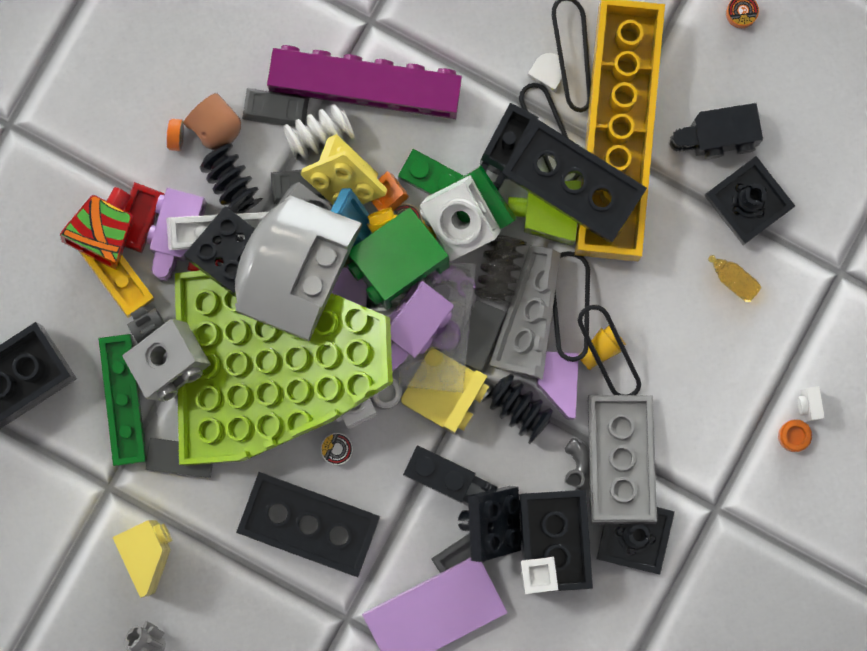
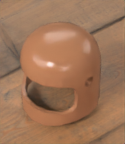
(214, 122)

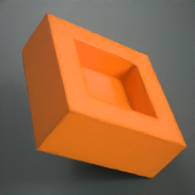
(395, 193)

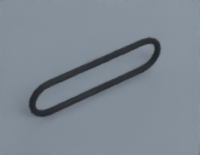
(555, 113)
(620, 343)

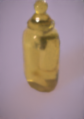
(736, 278)

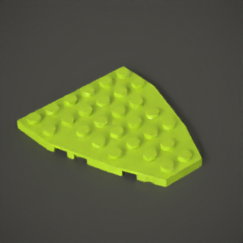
(267, 381)

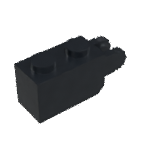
(721, 131)
(506, 140)
(443, 475)

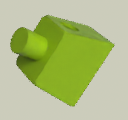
(543, 219)

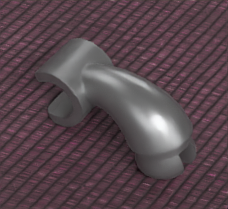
(581, 456)

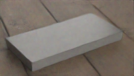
(622, 459)

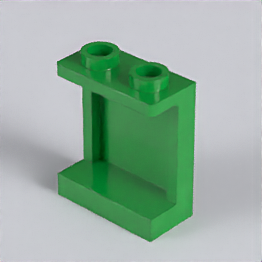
(396, 258)

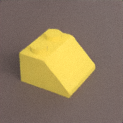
(144, 554)

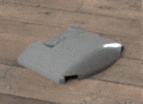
(293, 265)

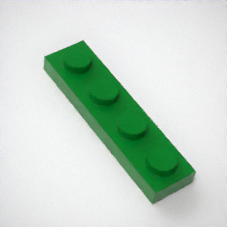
(122, 402)

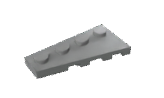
(528, 321)

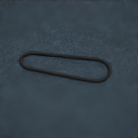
(560, 54)
(586, 316)

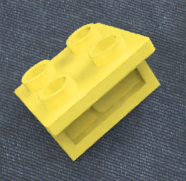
(343, 168)

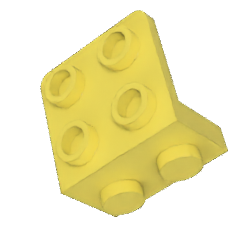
(446, 407)

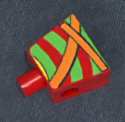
(101, 228)

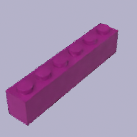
(364, 83)

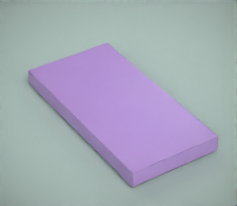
(436, 610)

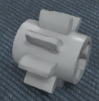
(145, 639)

